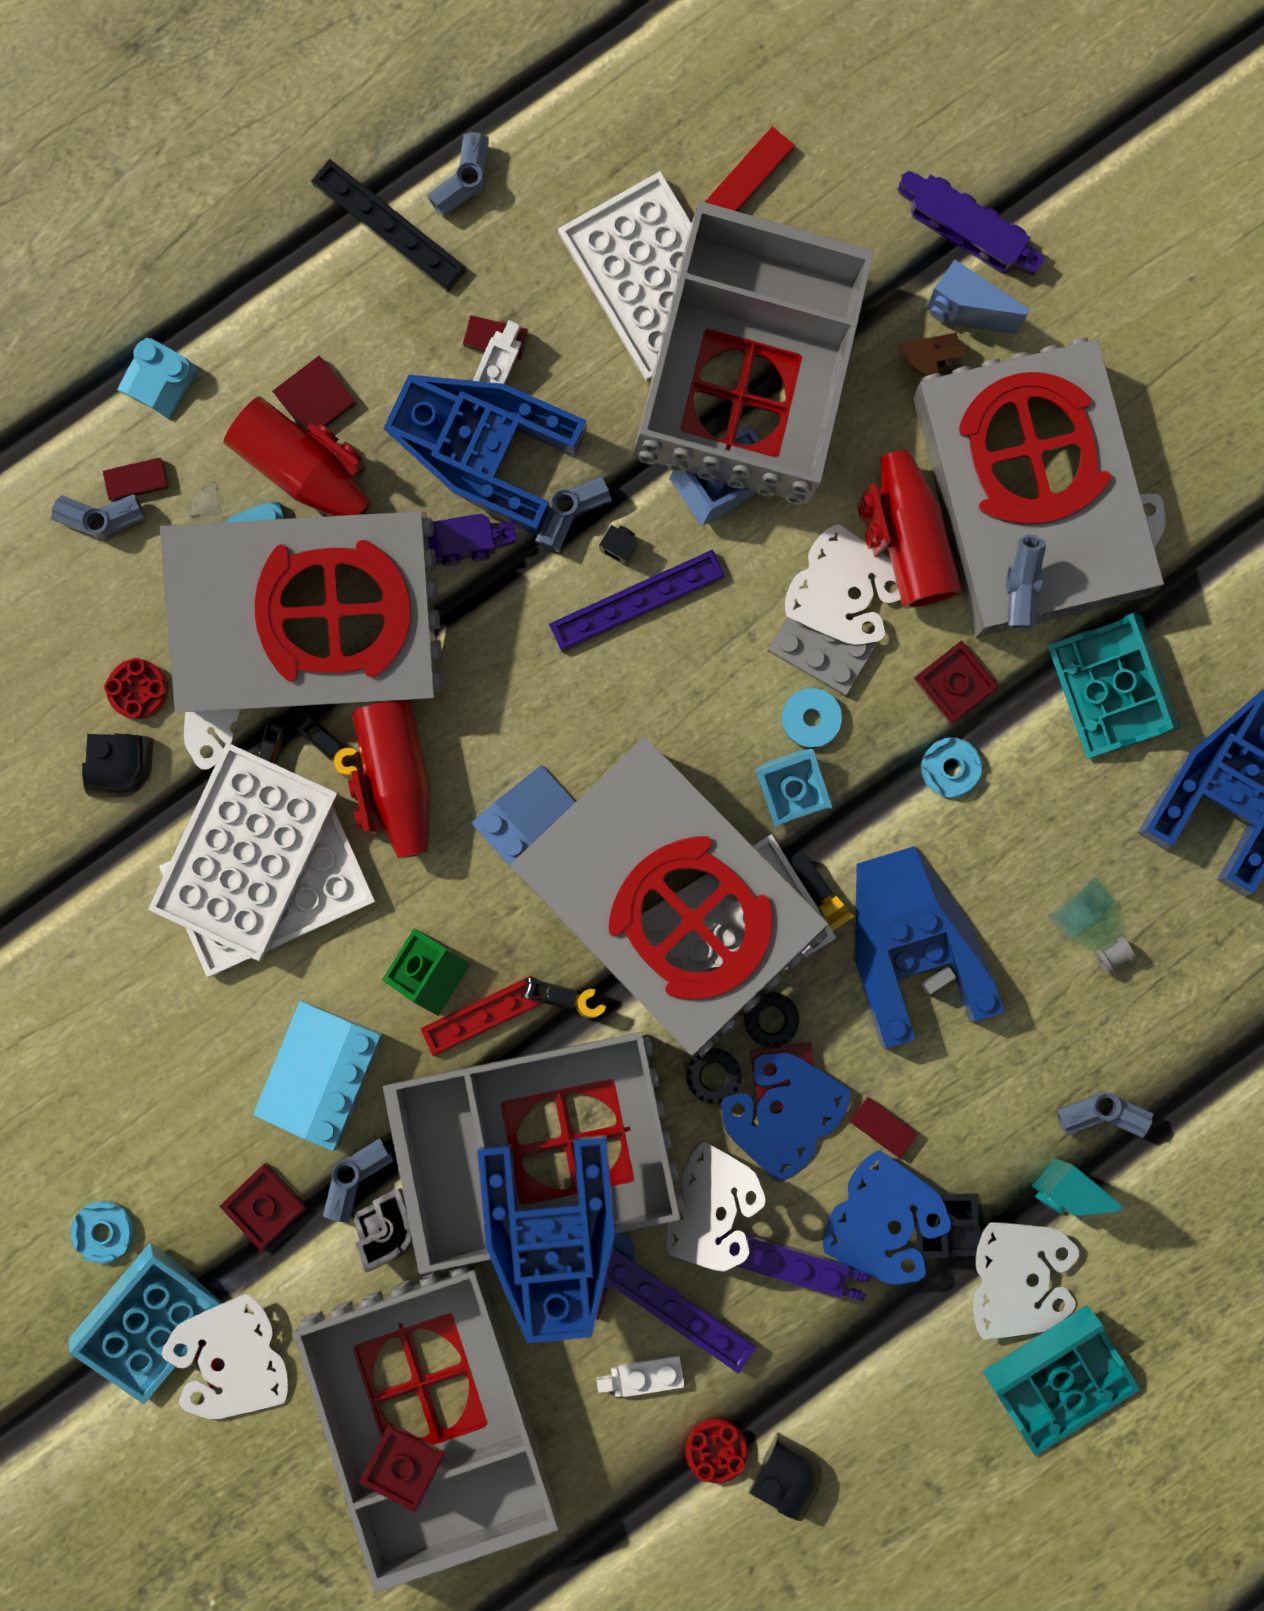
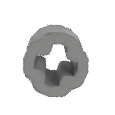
(1115, 955)

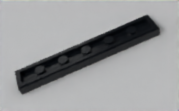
(388, 225)

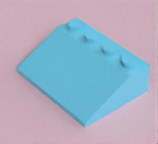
(318, 1075)
(136, 1318)

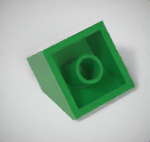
(426, 972)

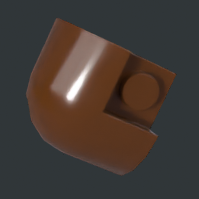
(933, 354)

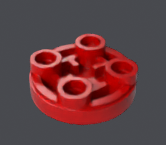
(136, 689)
(716, 1450)

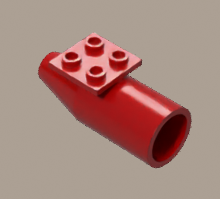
(299, 463)
(911, 526)
(395, 782)

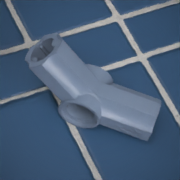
(472, 163)
(81, 516)
(557, 523)
(1025, 582)
(1122, 1114)
(343, 1193)

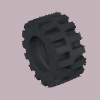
(790, 1026)
(708, 1095)

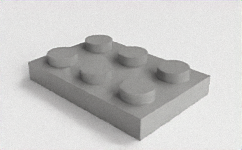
(820, 655)

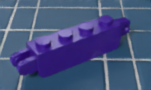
(969, 224)
(469, 538)
(798, 1266)

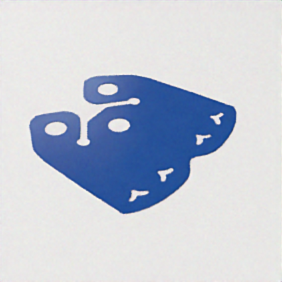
(799, 1123)
(870, 1210)

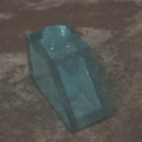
(1081, 909)

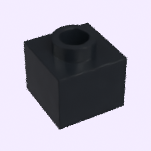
(619, 544)

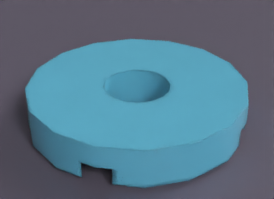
(824, 705)
(934, 773)
(120, 1228)

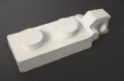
(499, 355)
(643, 1377)

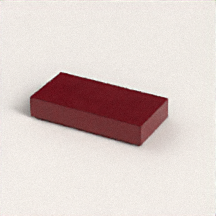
(481, 330)
(135, 479)
(883, 1127)

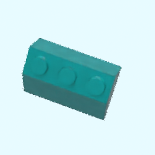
(1069, 1190)

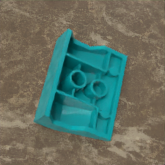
(1114, 686)
(1061, 1380)

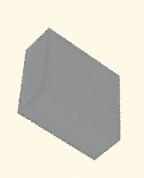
(938, 980)

